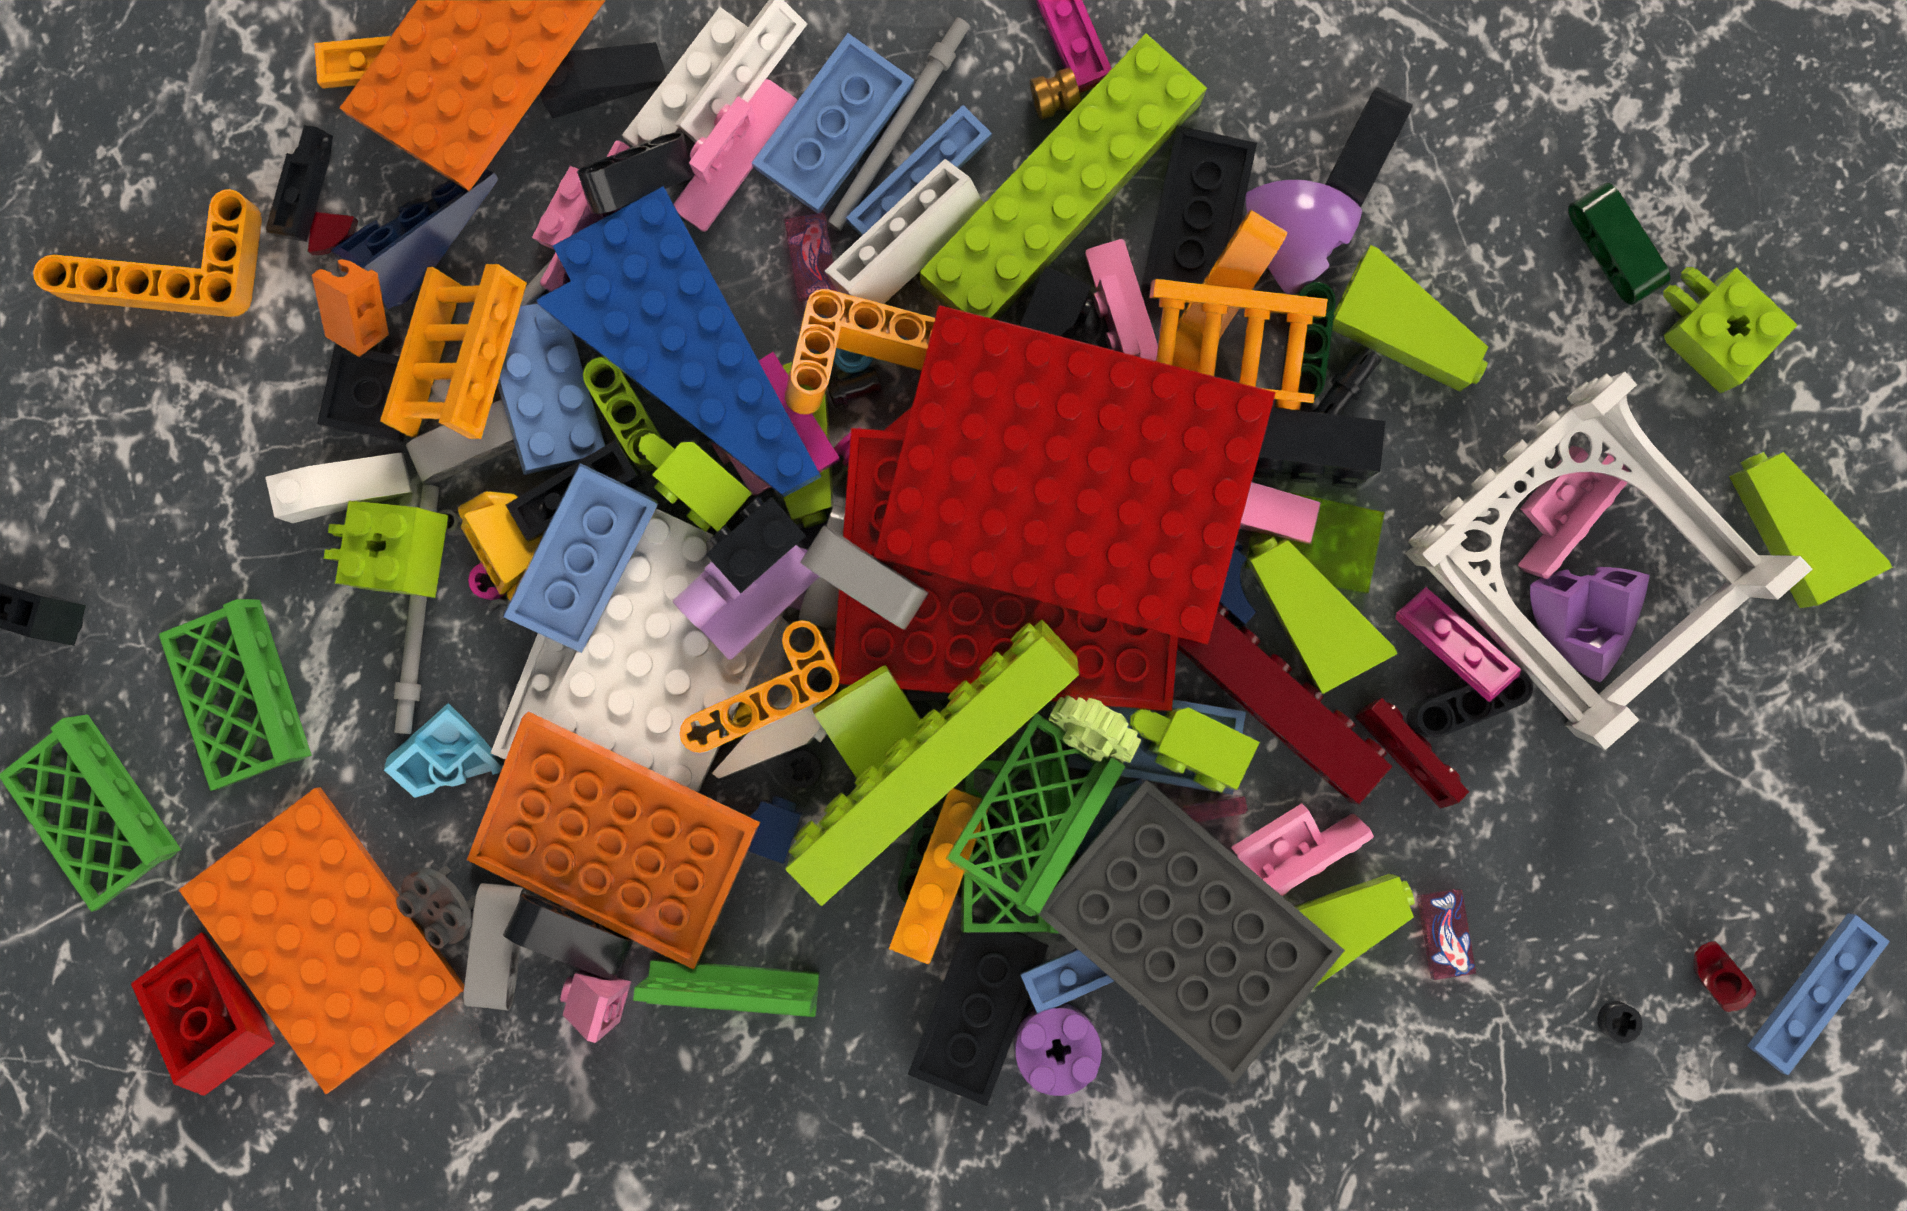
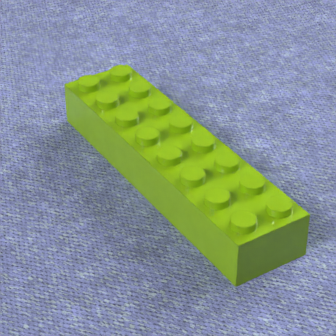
(1064, 183)
(932, 761)

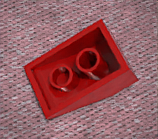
(201, 1016)

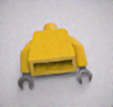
(495, 540)

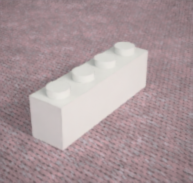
(907, 236)

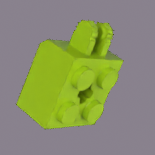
(1732, 304)
(695, 479)
(389, 548)
(1198, 744)

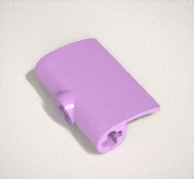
(735, 618)

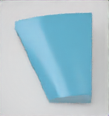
(441, 754)

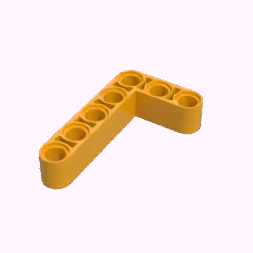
(166, 281)
(842, 332)

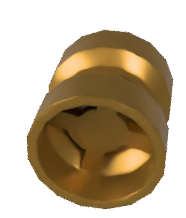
(1055, 93)

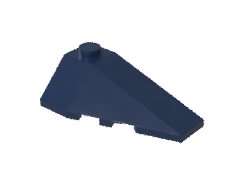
(414, 239)

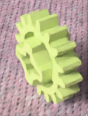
(1095, 729)

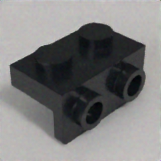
(754, 543)

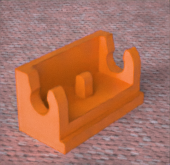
(351, 307)

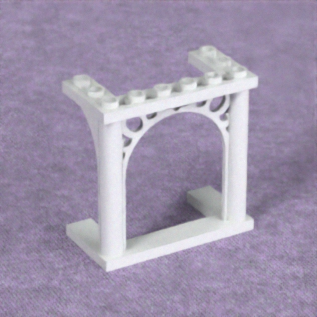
(1603, 416)

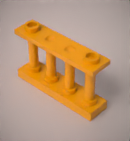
(1257, 308)
(479, 359)

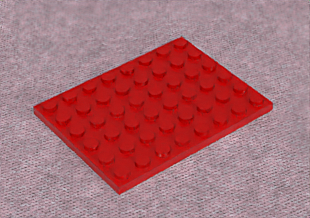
(1074, 474)
(968, 622)

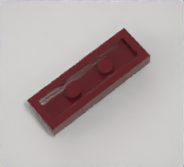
(1412, 753)

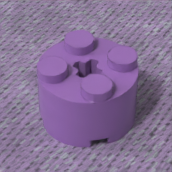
(1078, 1061)

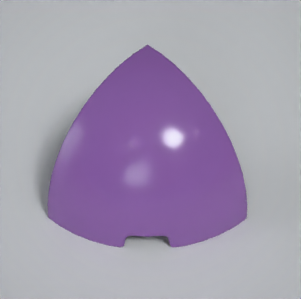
(1316, 223)
(1589, 615)

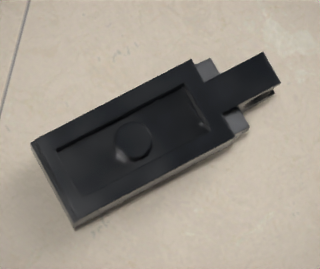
(300, 186)

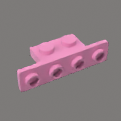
(728, 152)
(564, 217)
(1120, 300)
(1565, 512)
(1295, 850)

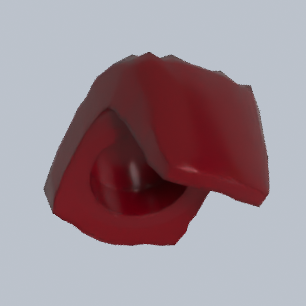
(1722, 977)

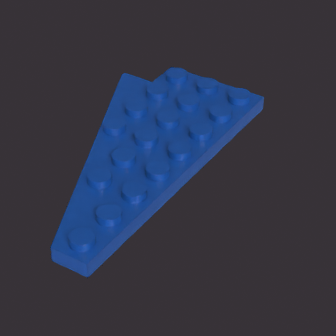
(662, 320)

